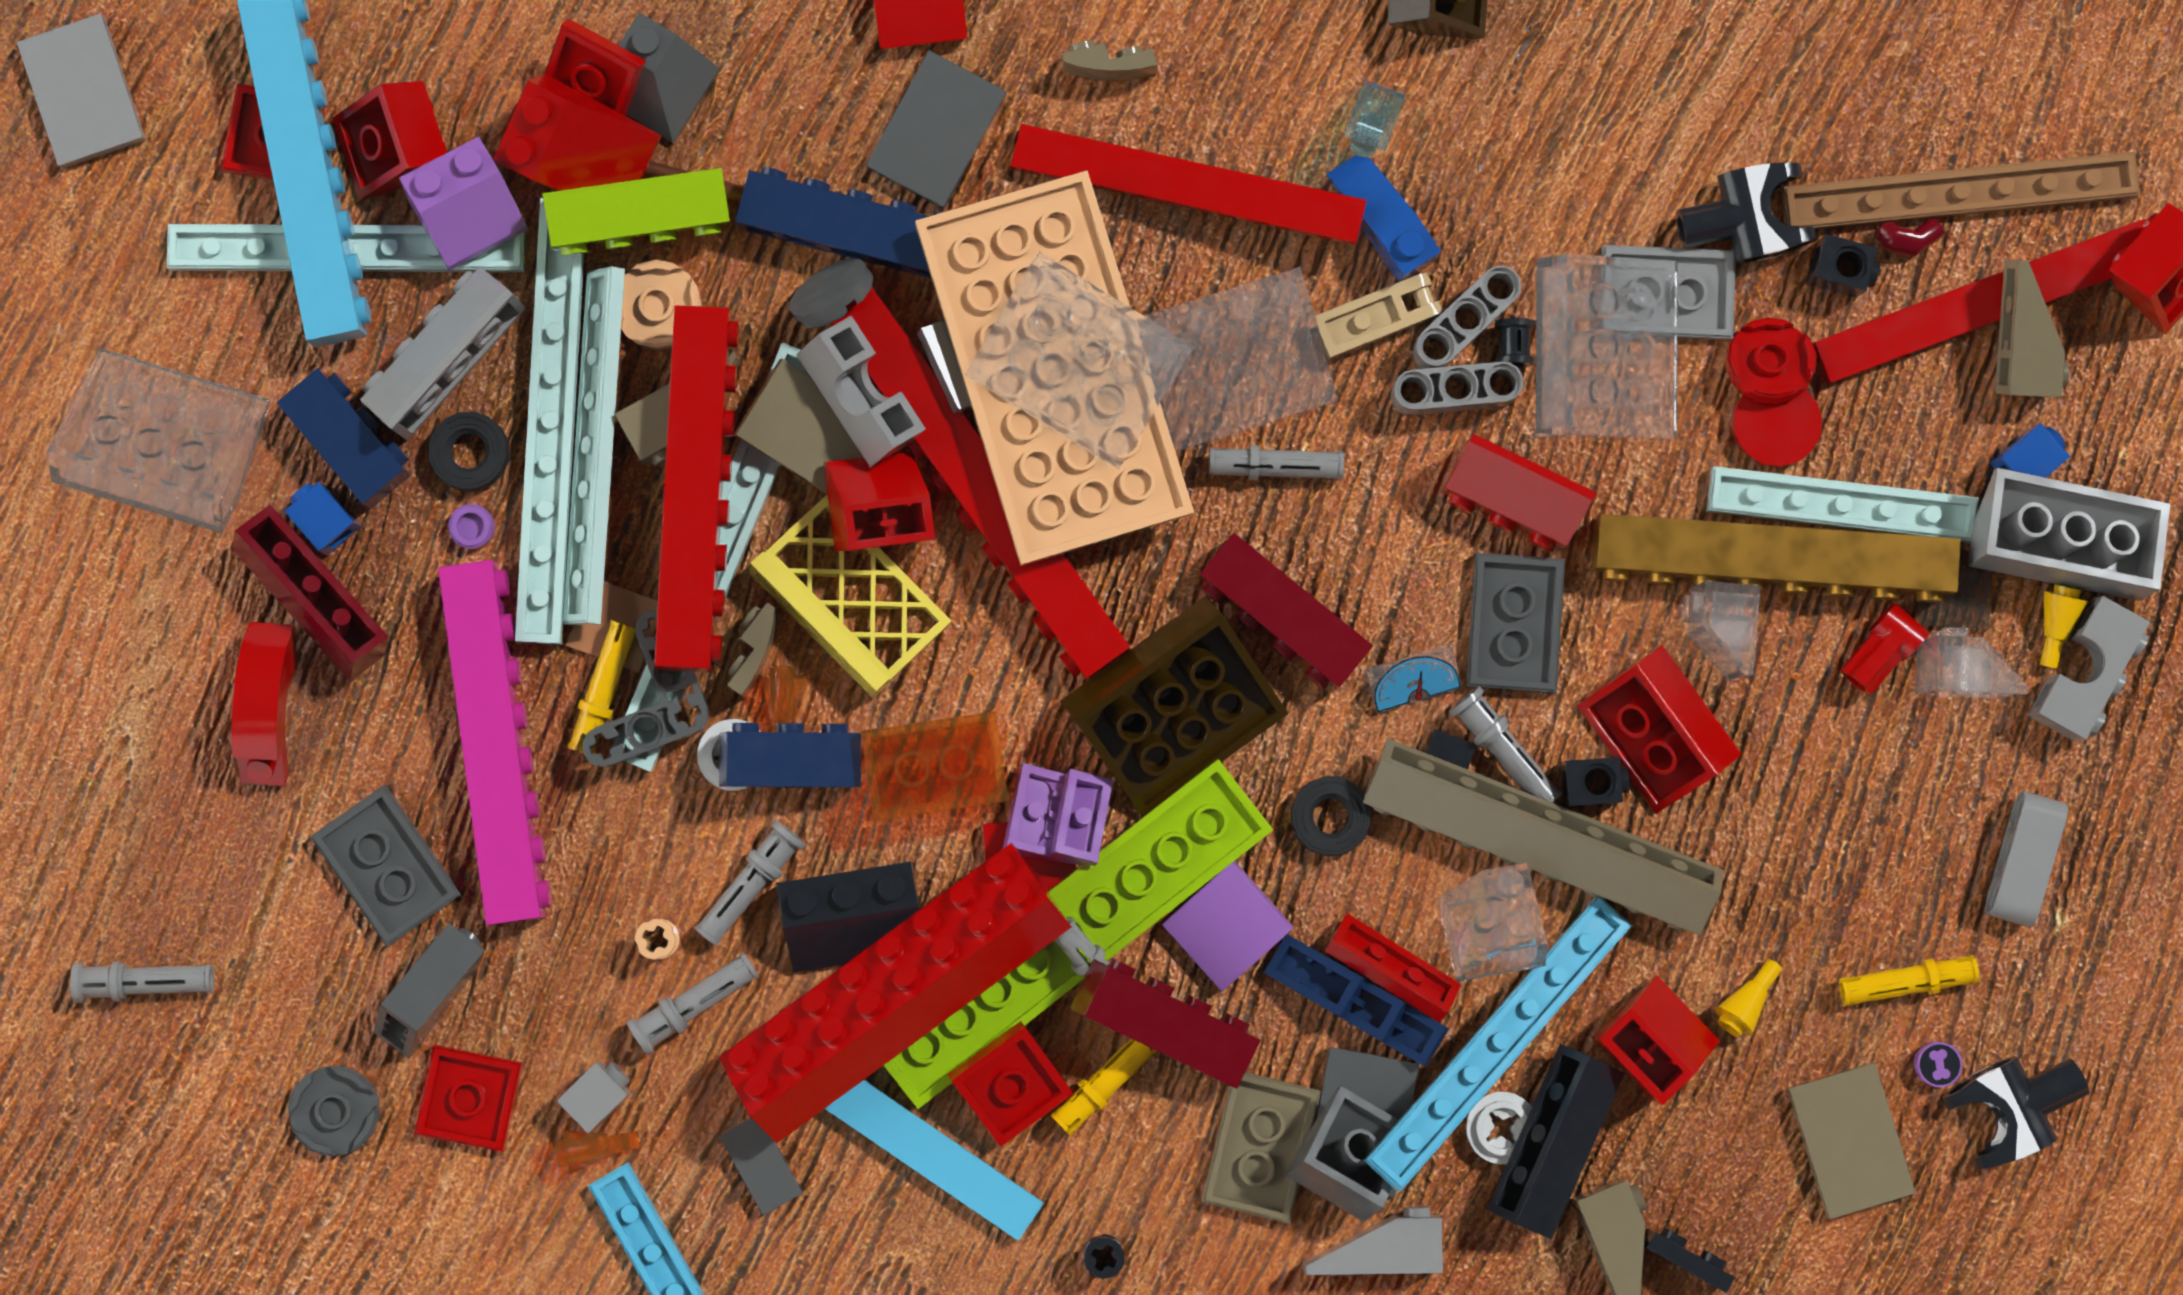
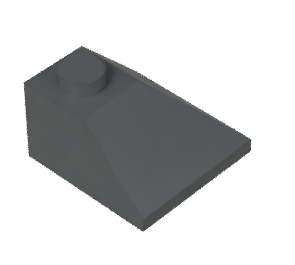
(671, 80)

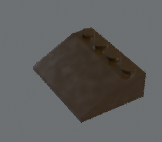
(1174, 705)

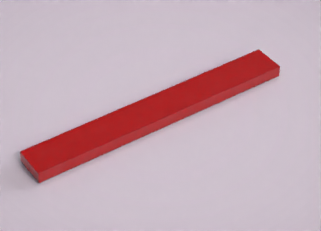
(1191, 184)
(1966, 307)

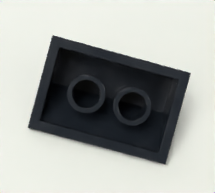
(844, 913)

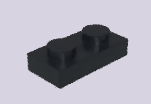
(1706, 1267)

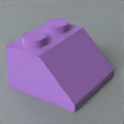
(463, 203)

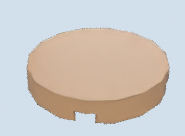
(650, 299)

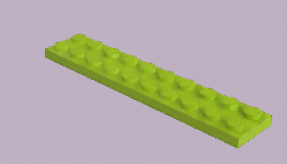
(1112, 903)

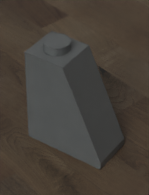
(428, 989)

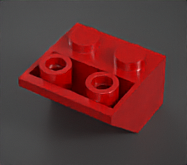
(878, 502)
(1657, 1041)

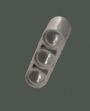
(1481, 304)
(1473, 375)
(2026, 859)

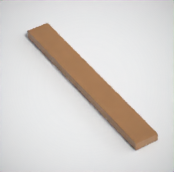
(1961, 191)

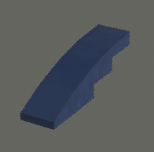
(1356, 1000)

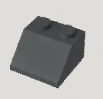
(1335, 1152)

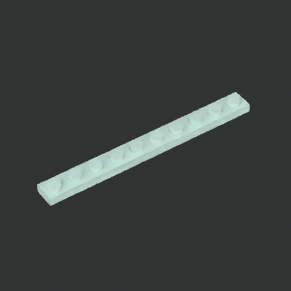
(549, 443)
(747, 492)

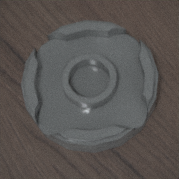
(828, 291)
(334, 1110)

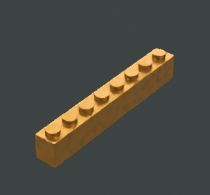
(1776, 555)

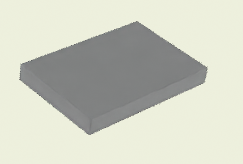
(81, 91)
(1704, 287)

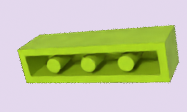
(636, 209)

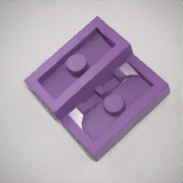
(1058, 815)
(1228, 925)

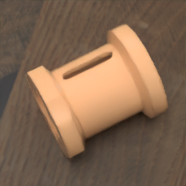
(670, 933)

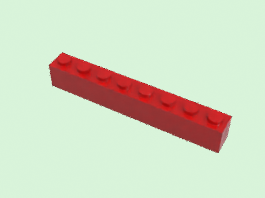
(694, 489)

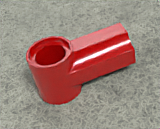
(1890, 640)

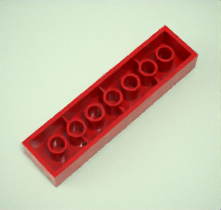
(893, 993)

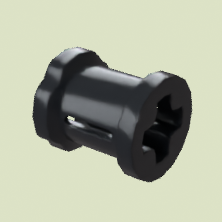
(1515, 341)
(1108, 1269)

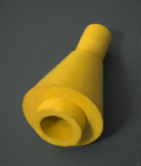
(2061, 614)
(1743, 1008)

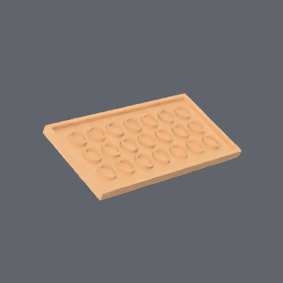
(1047, 484)

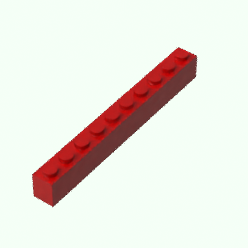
(961, 467)

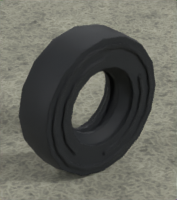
(474, 478)
(1330, 788)

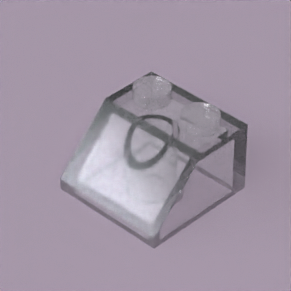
(1724, 625)
(1964, 667)
(1494, 923)

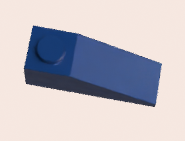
(1387, 219)

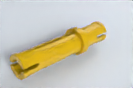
(604, 682)
(1920, 978)
(1101, 1085)

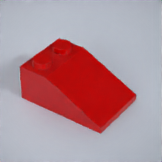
(573, 139)

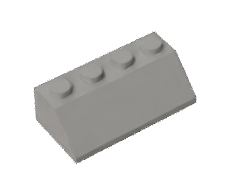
(442, 352)
(2070, 535)

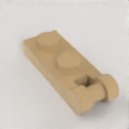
(1376, 316)

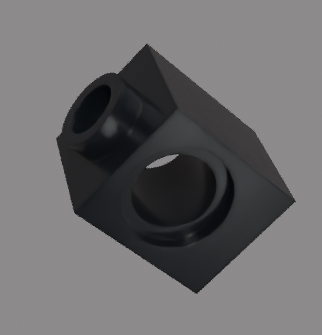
(1824, 272)
(1573, 782)

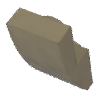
(1093, 62)
(759, 634)

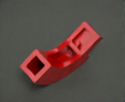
(260, 701)

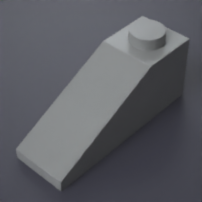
(1392, 1246)

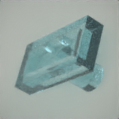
(1373, 118)

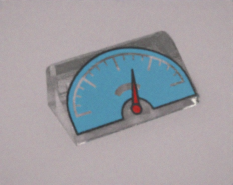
(1413, 678)

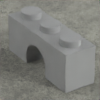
(838, 367)
(2112, 639)

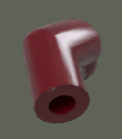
(1906, 241)

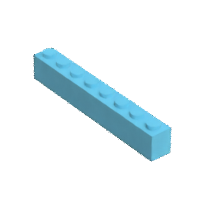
(304, 170)

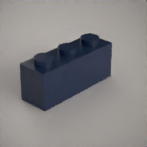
(346, 437)
(790, 757)

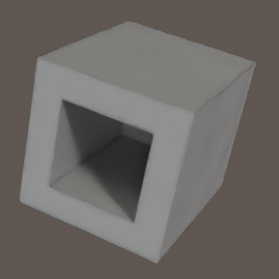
(596, 1095)

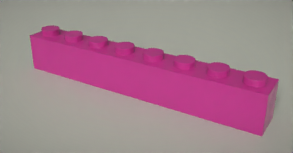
(493, 742)

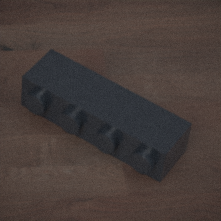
(1555, 1141)

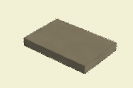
(796, 426)
(1851, 1140)
(1257, 1145)

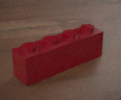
(310, 592)
(1284, 612)
(1165, 1023)

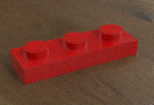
(1393, 967)

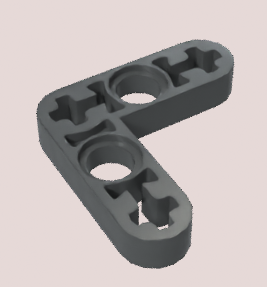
(663, 713)

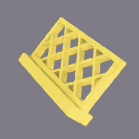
(824, 625)

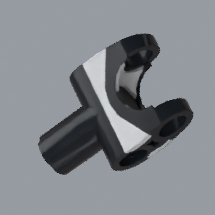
(1746, 215)
(2018, 1105)

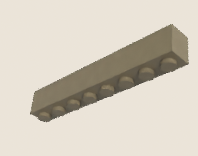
(1545, 835)

